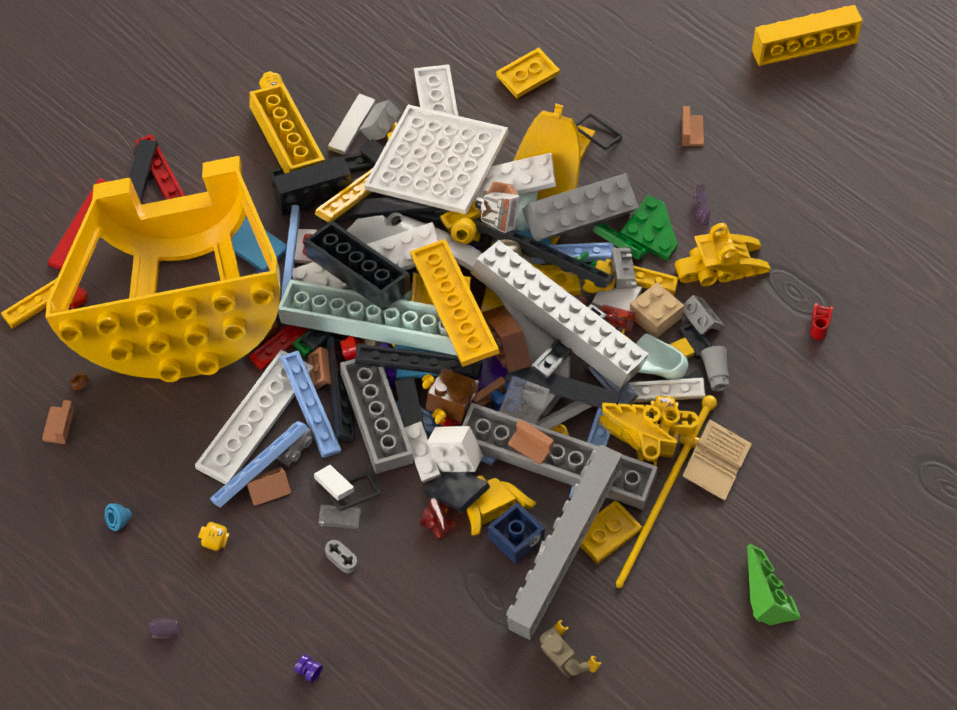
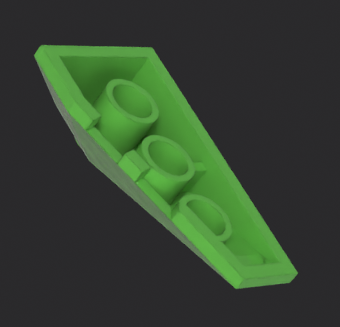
(766, 591)

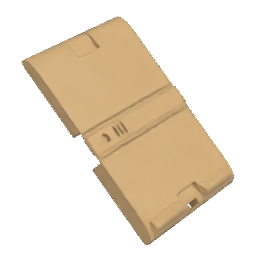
(716, 459)

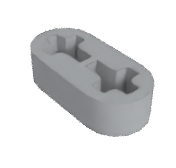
(344, 553)

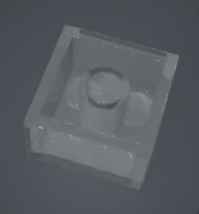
(524, 400)

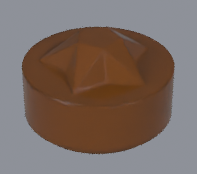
(79, 381)

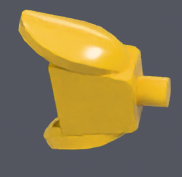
(496, 502)

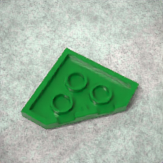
(652, 228)

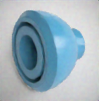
(116, 516)

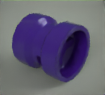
(308, 668)

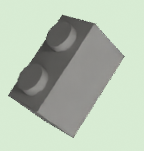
(380, 120)

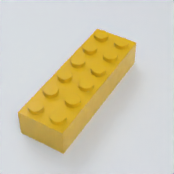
(806, 35)
(284, 128)

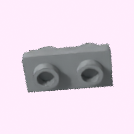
(701, 315)
(293, 452)

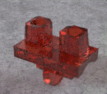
(619, 317)
(434, 519)

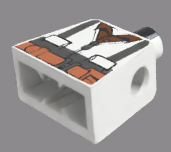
(499, 210)

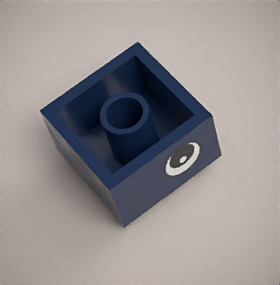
(516, 532)

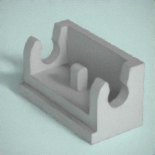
(623, 268)

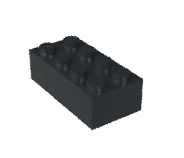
(311, 185)

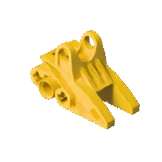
(723, 253)
(643, 433)

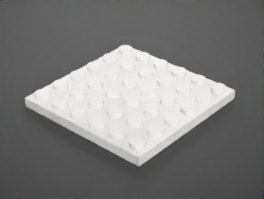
(436, 159)

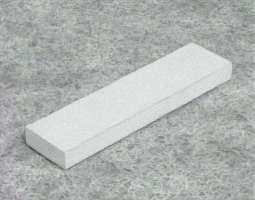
(351, 124)
(678, 388)

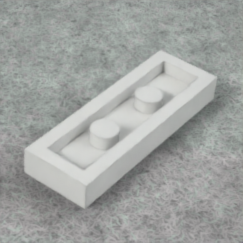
(421, 453)

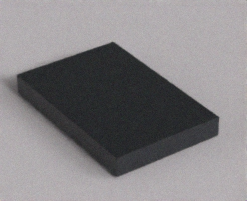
(457, 489)

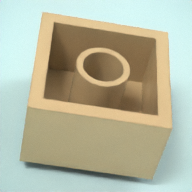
(656, 310)

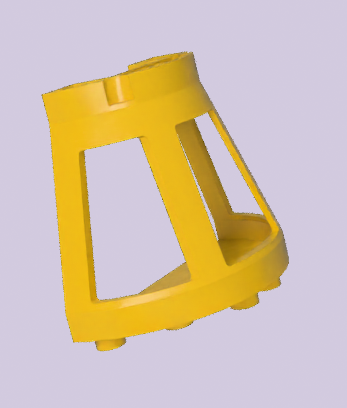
(178, 329)

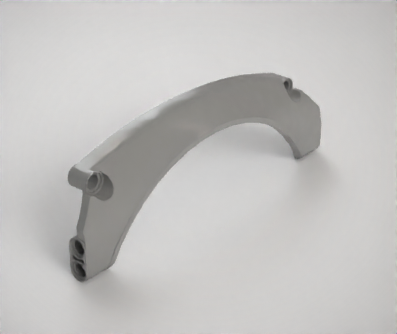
(537, 339)

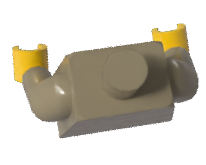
(563, 655)

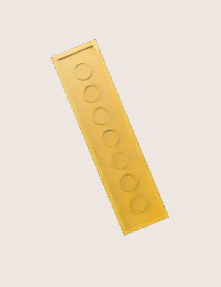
(454, 302)

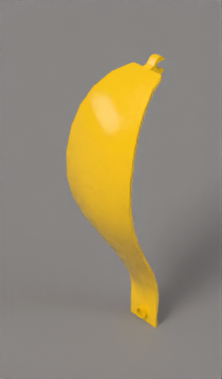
(552, 135)

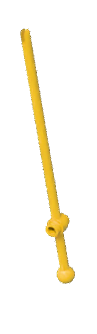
(689, 441)

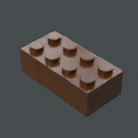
(509, 339)

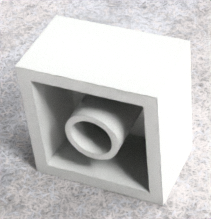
(455, 449)

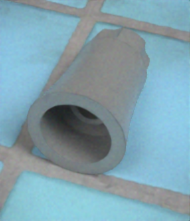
(716, 367)

